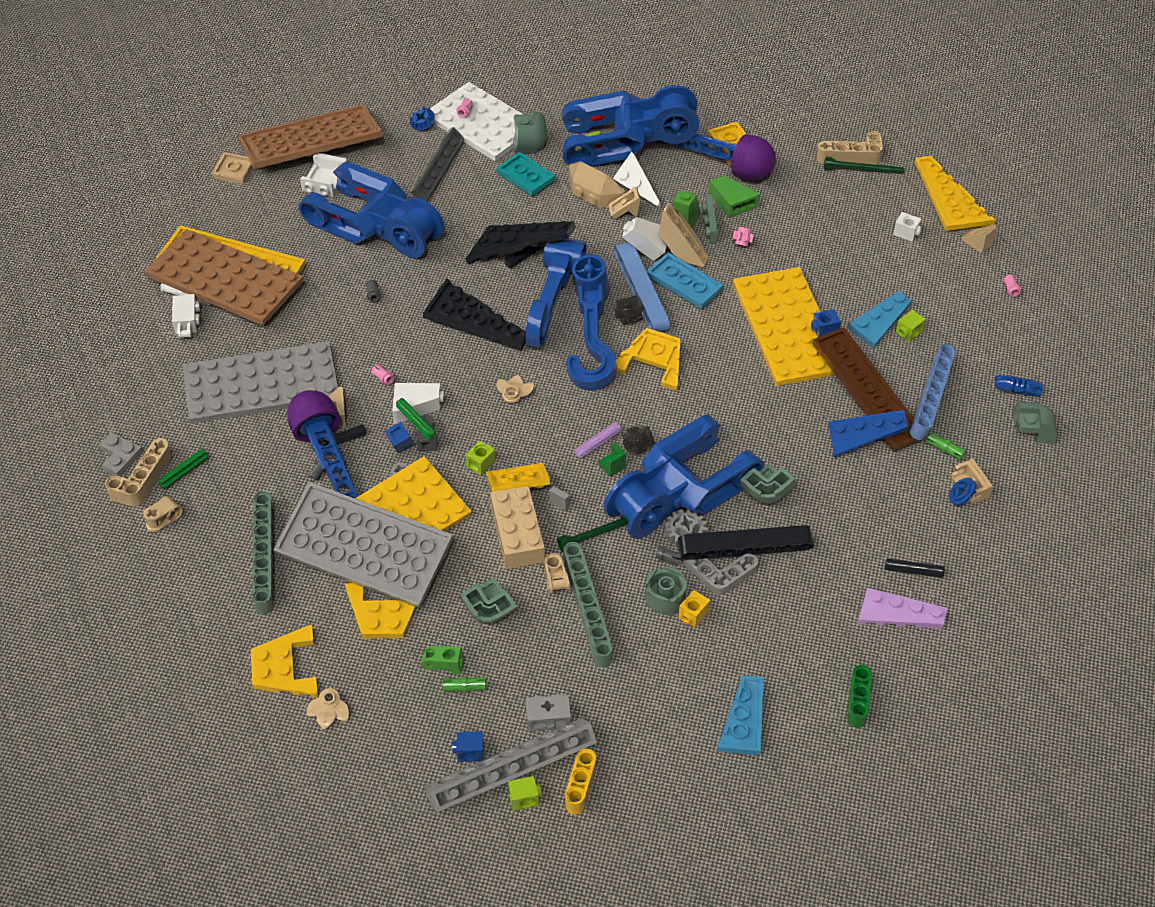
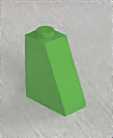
(732, 196)
(688, 206)

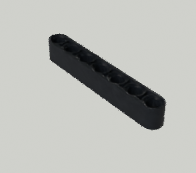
(745, 542)

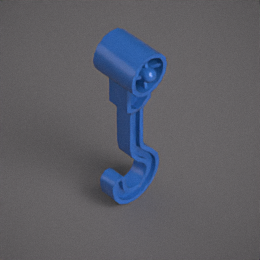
(559, 260)
(592, 290)

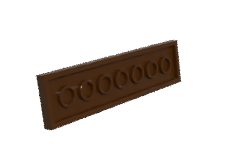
(862, 381)

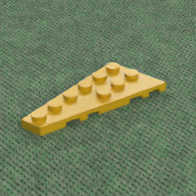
(951, 201)

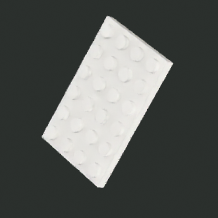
(488, 125)

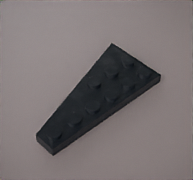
(513, 238)
(470, 315)

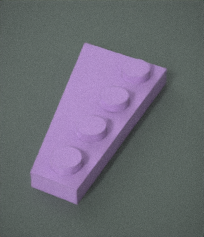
(888, 608)

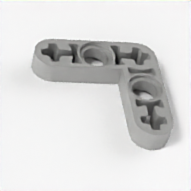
(717, 576)

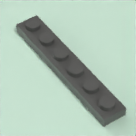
(438, 164)

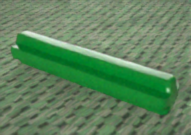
(415, 418)
(183, 468)

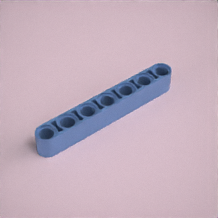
(641, 286)
(932, 392)

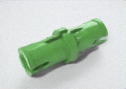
(946, 446)
(464, 684)

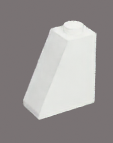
(645, 237)
(421, 396)

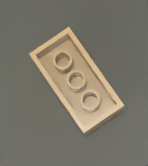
(517, 527)

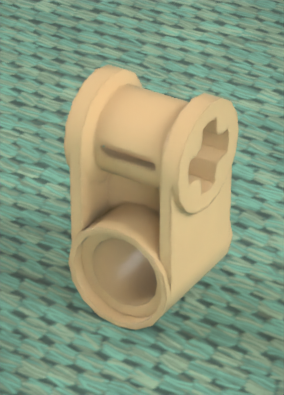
(163, 512)
(555, 576)

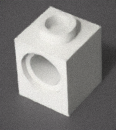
(907, 226)

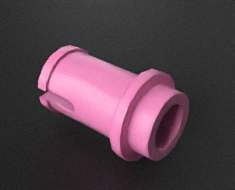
(463, 109)
(1013, 288)
(385, 376)

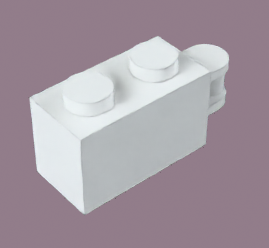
(185, 315)

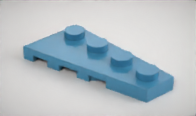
(878, 320)
(744, 722)

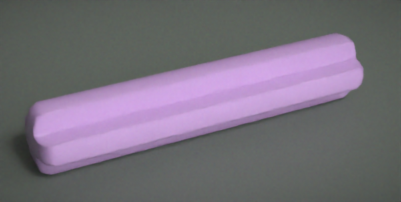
(597, 440)

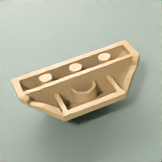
(593, 185)
(681, 238)

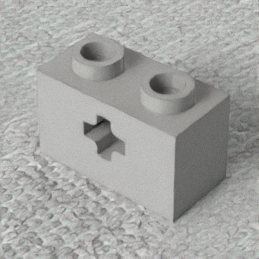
(547, 712)

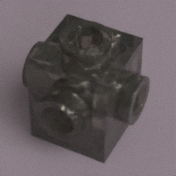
(629, 310)
(638, 439)

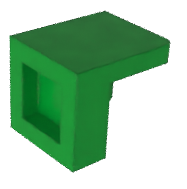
(614, 461)

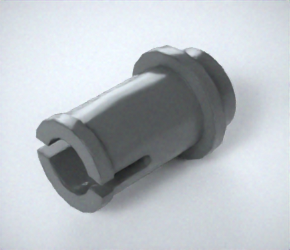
(373, 293)
(667, 555)

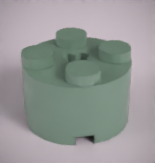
(665, 590)

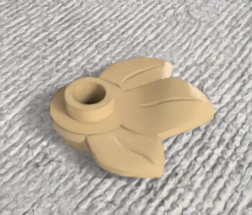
(514, 389)
(328, 710)

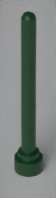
(831, 163)
(563, 540)

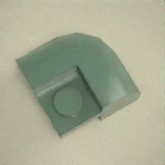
(529, 132)
(1036, 419)
(768, 484)
(488, 602)

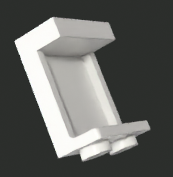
(321, 176)

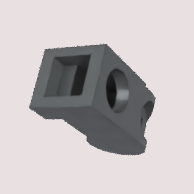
(423, 443)

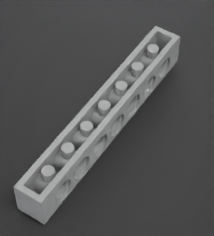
(510, 764)

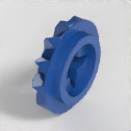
(422, 124)
(965, 484)

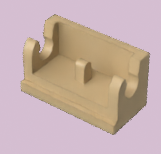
(971, 470)

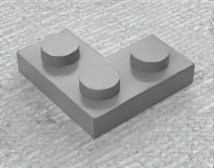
(121, 451)

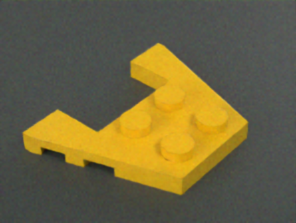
(656, 350)
(379, 617)
(274, 664)

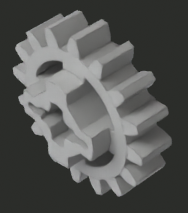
(684, 524)

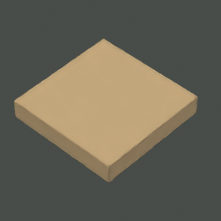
(232, 168)

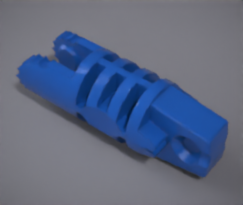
(1018, 385)

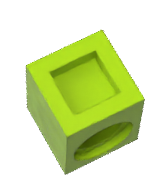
(910, 325)
(480, 458)
(524, 793)

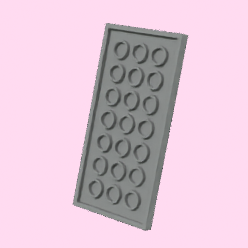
(256, 381)
(364, 544)

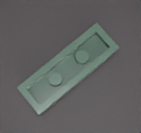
(710, 219)

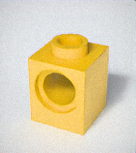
(696, 602)

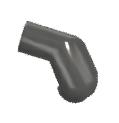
(317, 470)

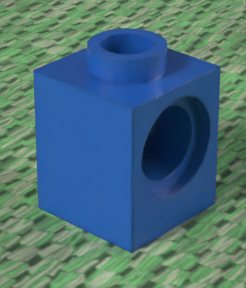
(825, 322)
(399, 437)
(468, 746)

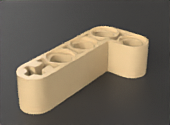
(858, 152)
(144, 476)

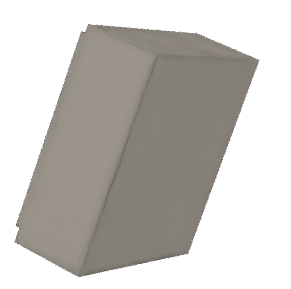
(559, 498)

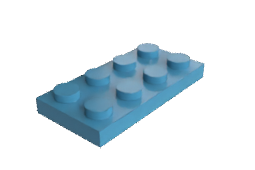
(684, 280)

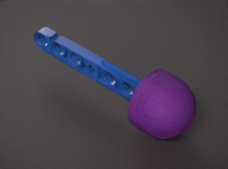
(751, 157)
(313, 419)

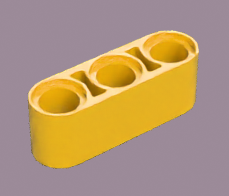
(580, 790)

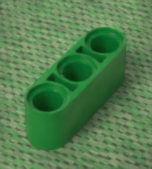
(859, 704)

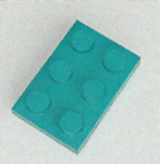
(525, 173)

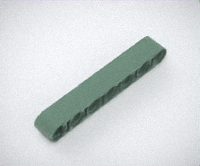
(262, 553)
(585, 593)

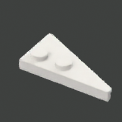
(632, 175)

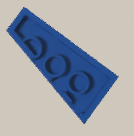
(859, 431)

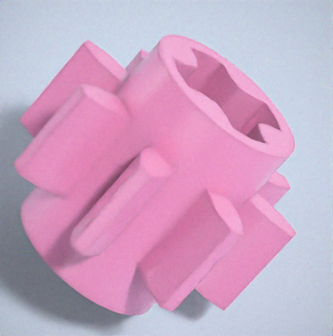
(743, 236)

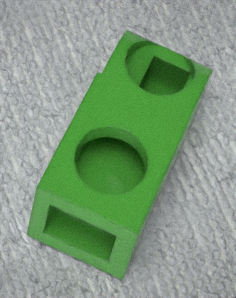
(443, 658)

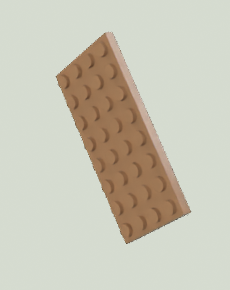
(309, 136)
(224, 276)

